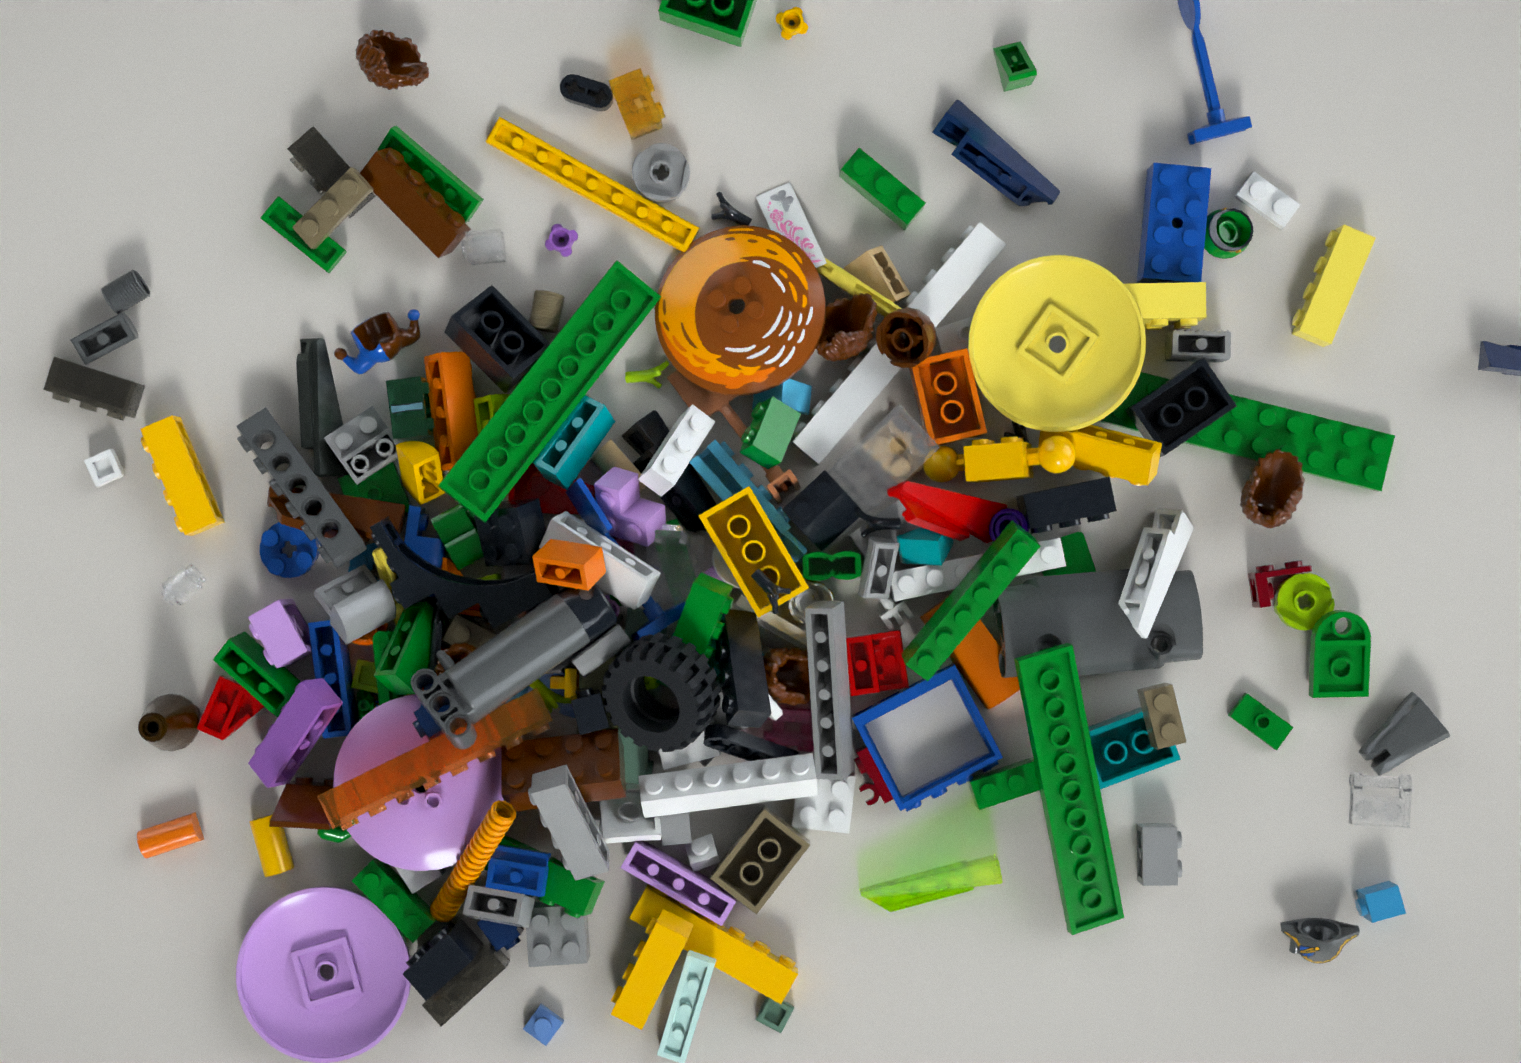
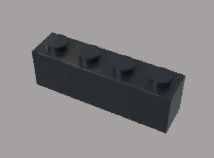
(742, 670)

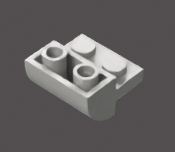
(363, 445)
(356, 603)

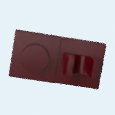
(866, 764)

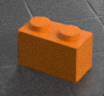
(569, 564)

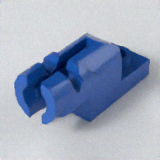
(428, 548)

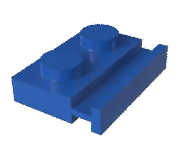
(518, 870)

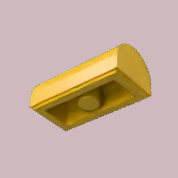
(271, 846)

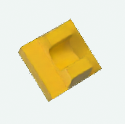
(569, 682)

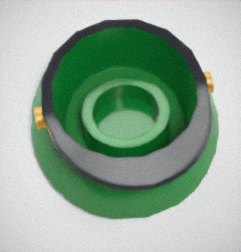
(1227, 233)

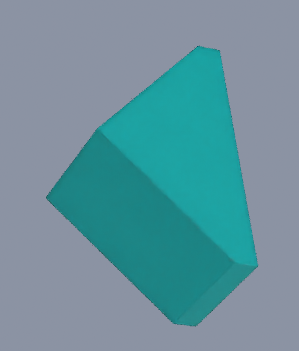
(923, 547)

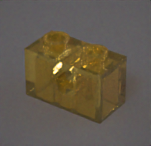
(627, 89)

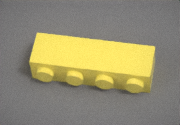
(1333, 285)

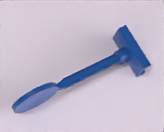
(1218, 124)

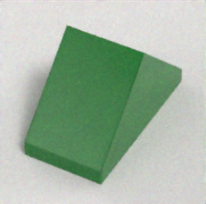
(1014, 66)

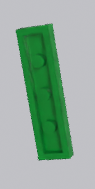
(437, 176)

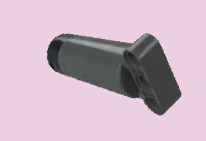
(511, 660)

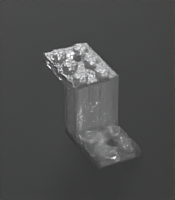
(871, 466)

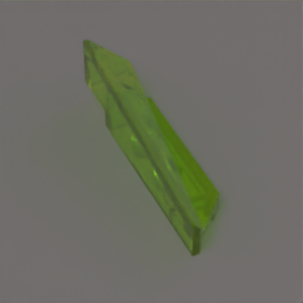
(934, 883)

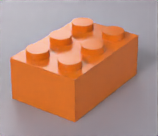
(948, 397)

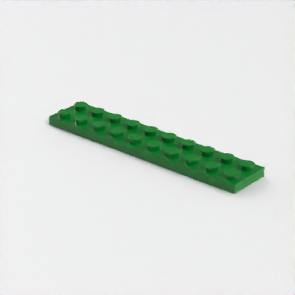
(549, 392)
(1258, 428)
(1069, 787)

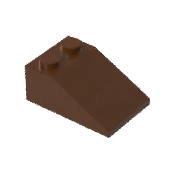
(300, 805)

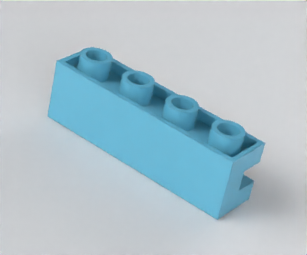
(728, 479)

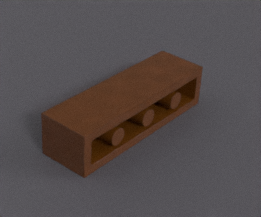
(415, 202)

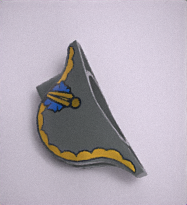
(1318, 938)

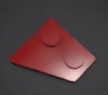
(228, 709)

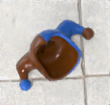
(379, 341)

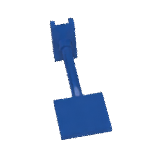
(595, 518)

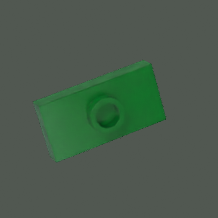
(1260, 721)

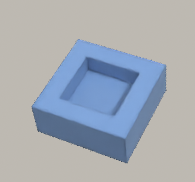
(543, 1024)

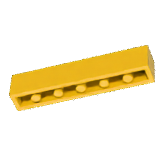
(735, 955)

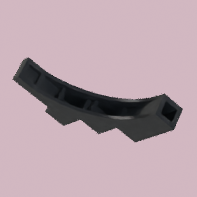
(454, 593)

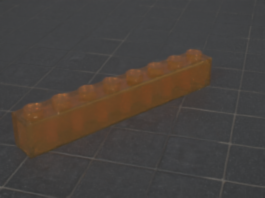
(432, 760)

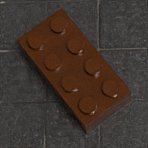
(592, 759)

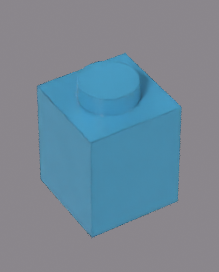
(1380, 901)

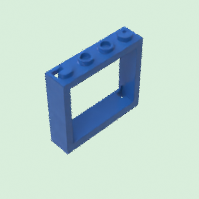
(960, 774)

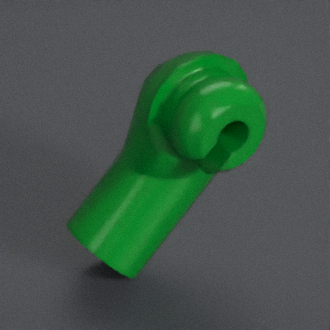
(335, 835)

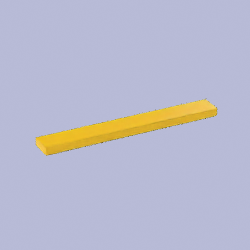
(592, 185)

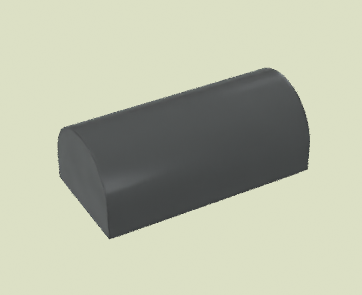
(105, 338)

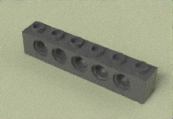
(264, 428)

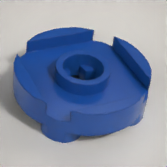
(278, 562)

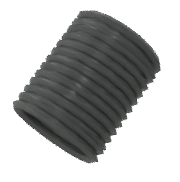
(125, 291)

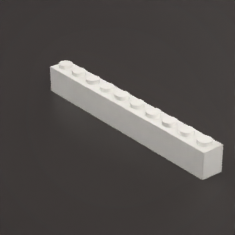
(875, 371)

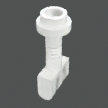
(893, 610)

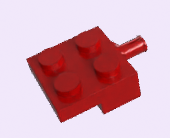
(876, 663)

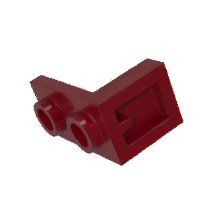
(1261, 590)

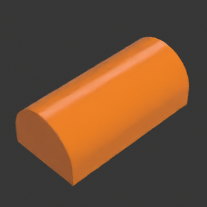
(169, 835)

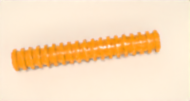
(473, 860)

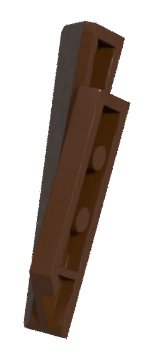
(359, 511)

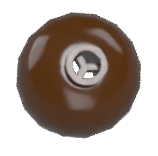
(906, 337)

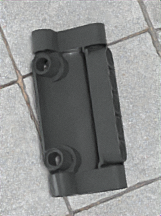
(1087, 614)

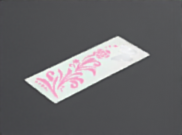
(788, 219)

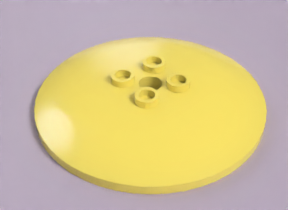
(1050, 300)

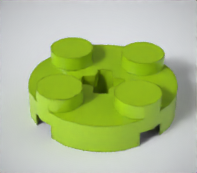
(1297, 586)

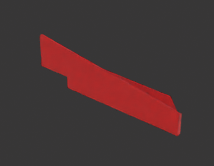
(946, 511)

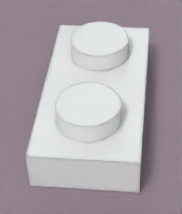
(1267, 200)

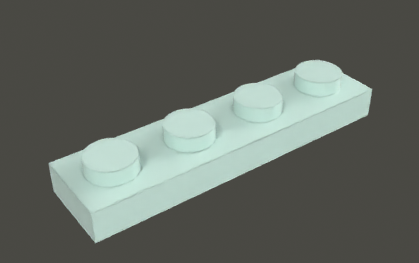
(686, 1006)

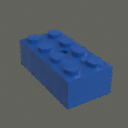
(1180, 196)

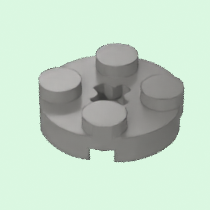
(651, 159)

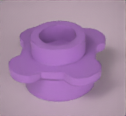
(560, 232)

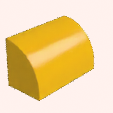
(420, 470)

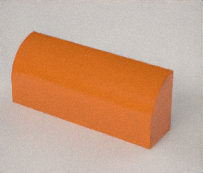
(979, 663)

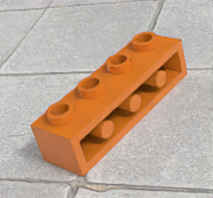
(451, 404)

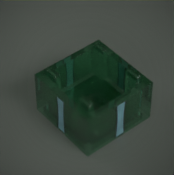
(410, 409)

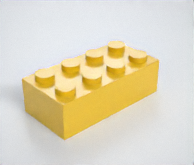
(750, 543)

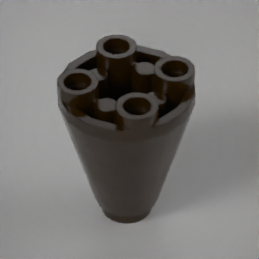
(170, 722)

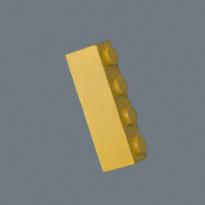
(1112, 453)
(182, 476)
(652, 968)

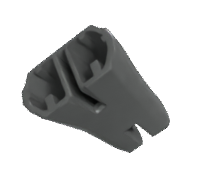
(1404, 735)

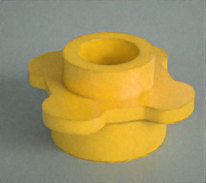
(794, 15)

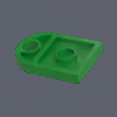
(1339, 659)

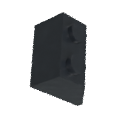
(822, 510)

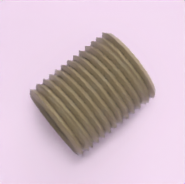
(546, 311)

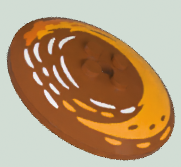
(764, 341)

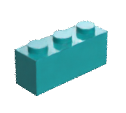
(574, 442)

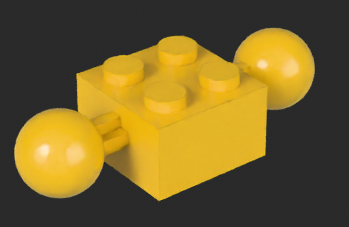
(1000, 461)

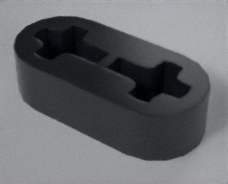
(588, 86)

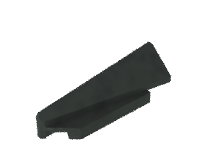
(318, 406)

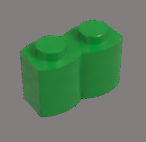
(459, 535)
(841, 565)

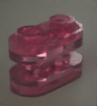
(802, 739)

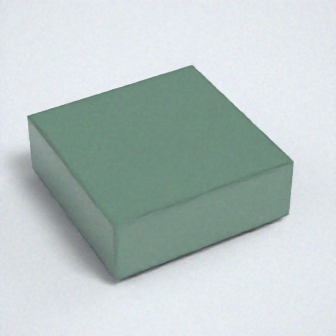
(774, 1014)

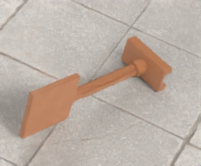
(712, 402)

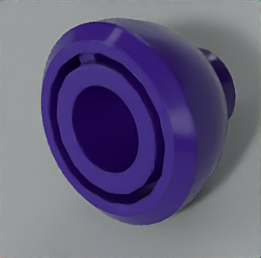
(1003, 518)

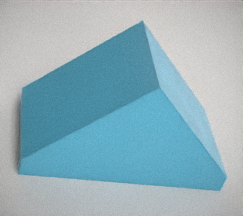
(791, 392)

